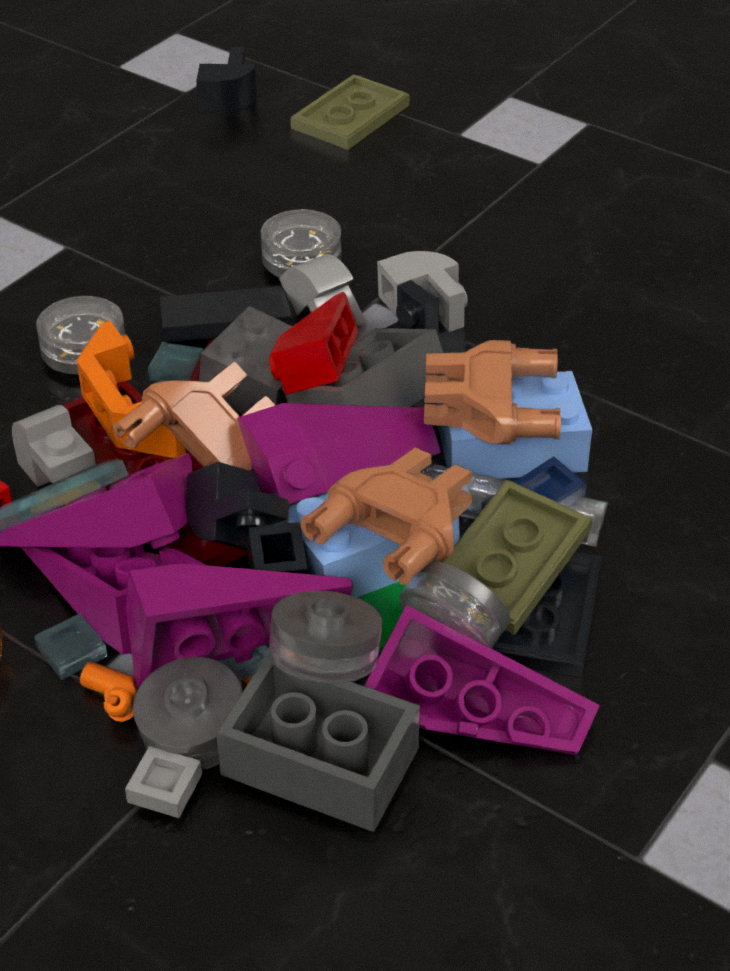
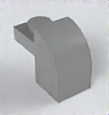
(433, 273)
(318, 281)
(50, 446)

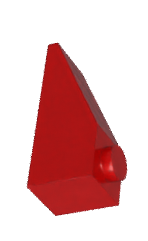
(315, 347)

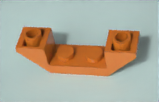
(100, 369)

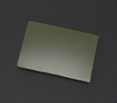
(350, 111)
(519, 547)

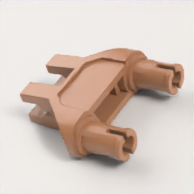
(479, 392)
(195, 416)
(398, 506)

